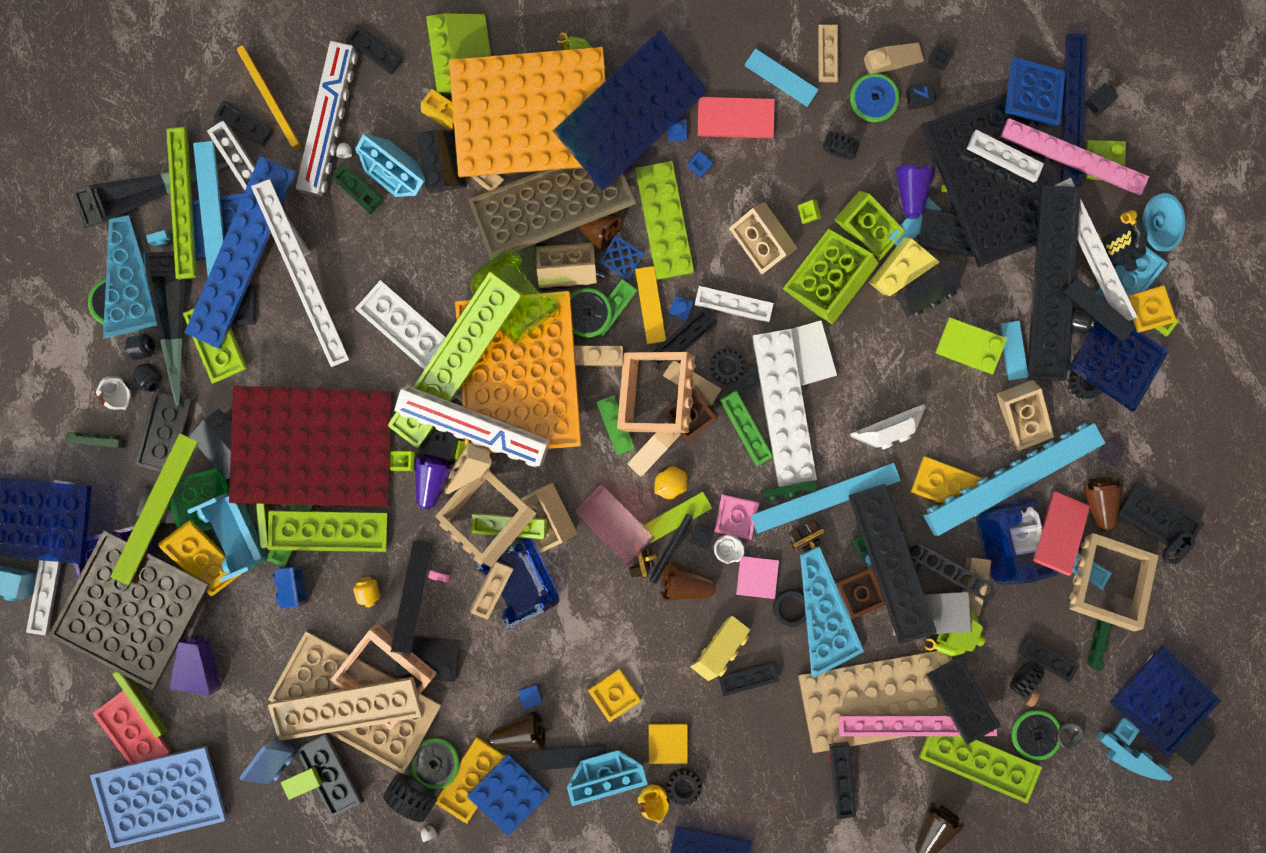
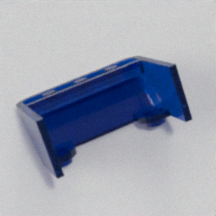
(998, 545)

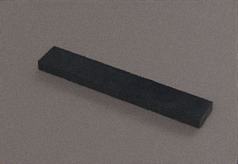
(411, 598)

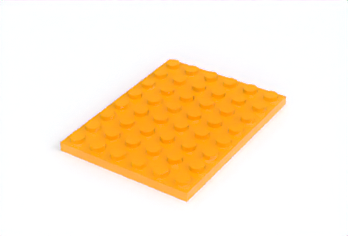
(512, 105)
(530, 381)

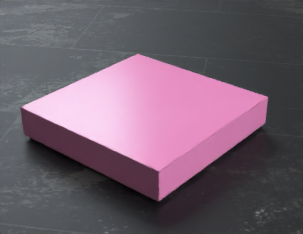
(735, 517)
(757, 577)

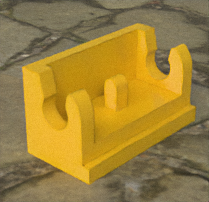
(438, 109)

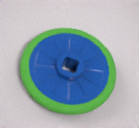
(870, 109)

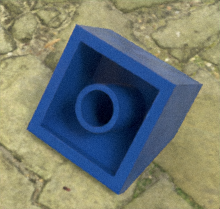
(290, 587)

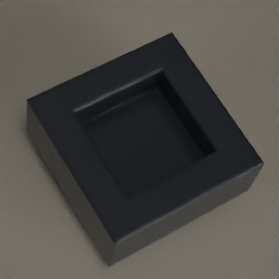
(940, 57)

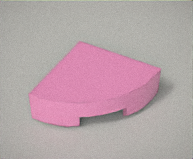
(436, 575)

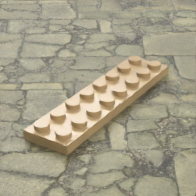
(346, 709)

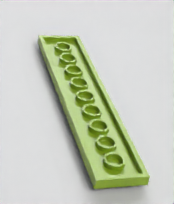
(461, 350)

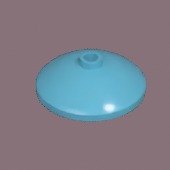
(1164, 222)

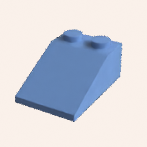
(269, 762)

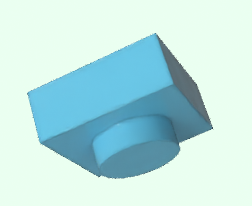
(159, 239)
(1125, 731)

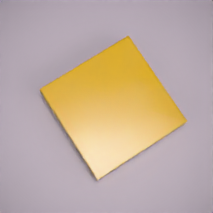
(1152, 309)
(614, 695)
(668, 743)

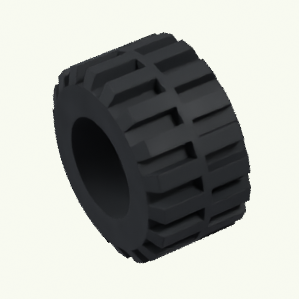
(409, 798)

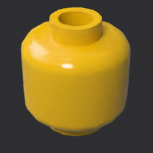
(366, 591)

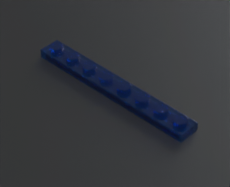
(1074, 99)

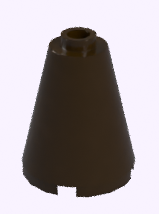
(520, 734)
(938, 829)

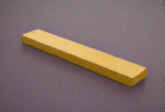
(269, 98)

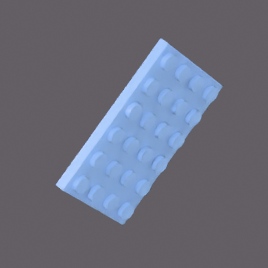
(158, 796)

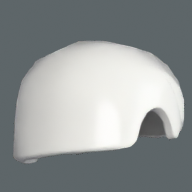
(729, 549)

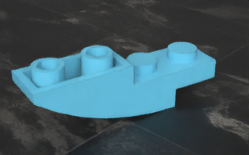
(1133, 760)

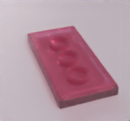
(614, 524)

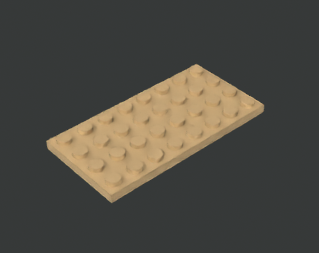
(311, 673)
(869, 689)

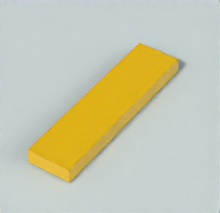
(650, 305)

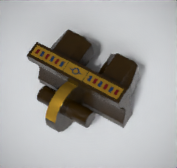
(814, 531)
(640, 569)

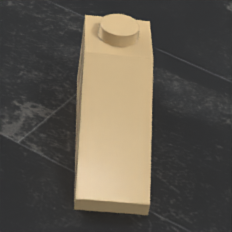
(892, 57)
(652, 451)
(468, 467)
(981, 568)

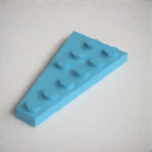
(126, 293)
(828, 623)

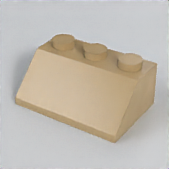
(763, 238)
(565, 265)
(549, 506)

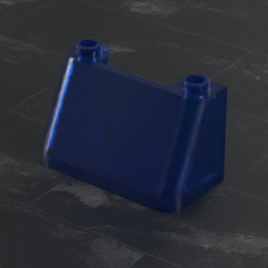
(529, 585)

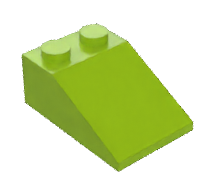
(869, 224)
(971, 345)

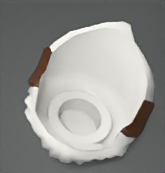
(114, 393)

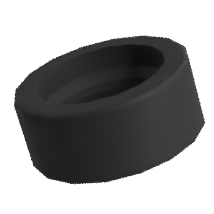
(776, 608)

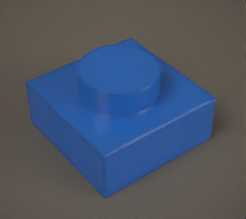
(678, 131)
(681, 307)

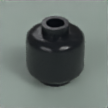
(1081, 321)
(139, 346)
(147, 377)

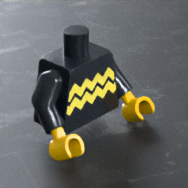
(1127, 242)

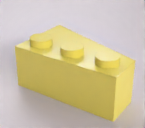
(902, 267)

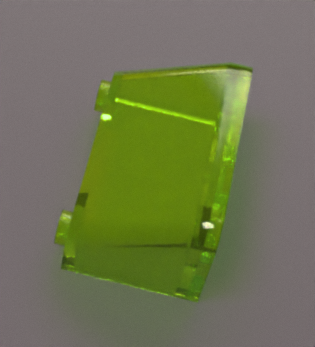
(531, 309)

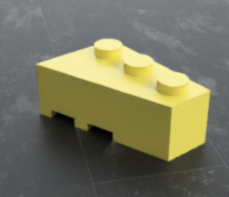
(721, 649)

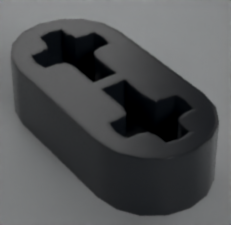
(1175, 545)

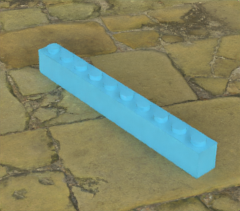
(1013, 479)

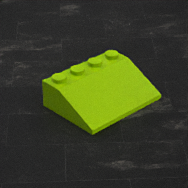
(455, 38)
(831, 275)

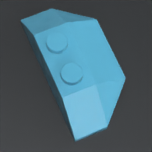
(390, 166)
(605, 776)

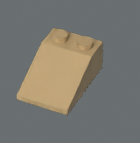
(1025, 414)

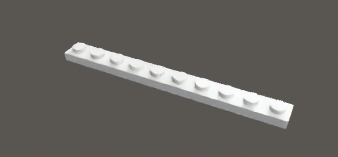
(300, 272)

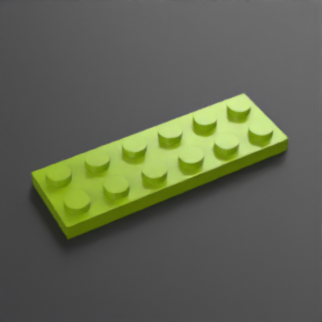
(664, 220)
(327, 531)
(983, 764)

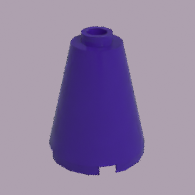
(914, 188)
(430, 479)

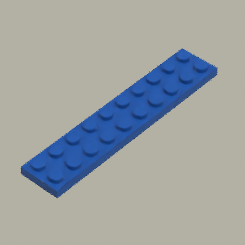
(237, 258)

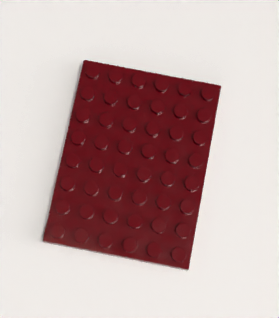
(309, 446)

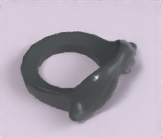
(1077, 739)

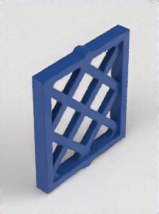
(628, 246)

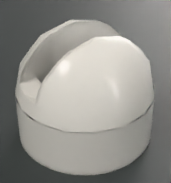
(344, 151)
(429, 833)

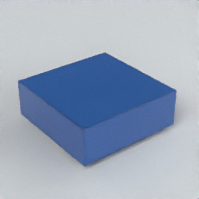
(700, 164)
(530, 696)

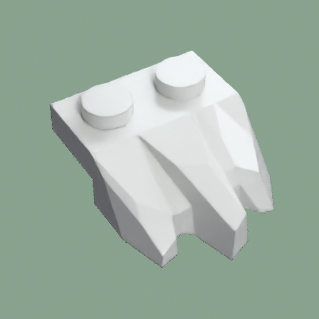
(1027, 533)

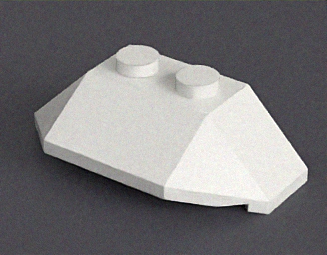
(891, 429)

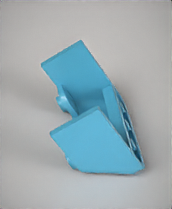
(235, 532)

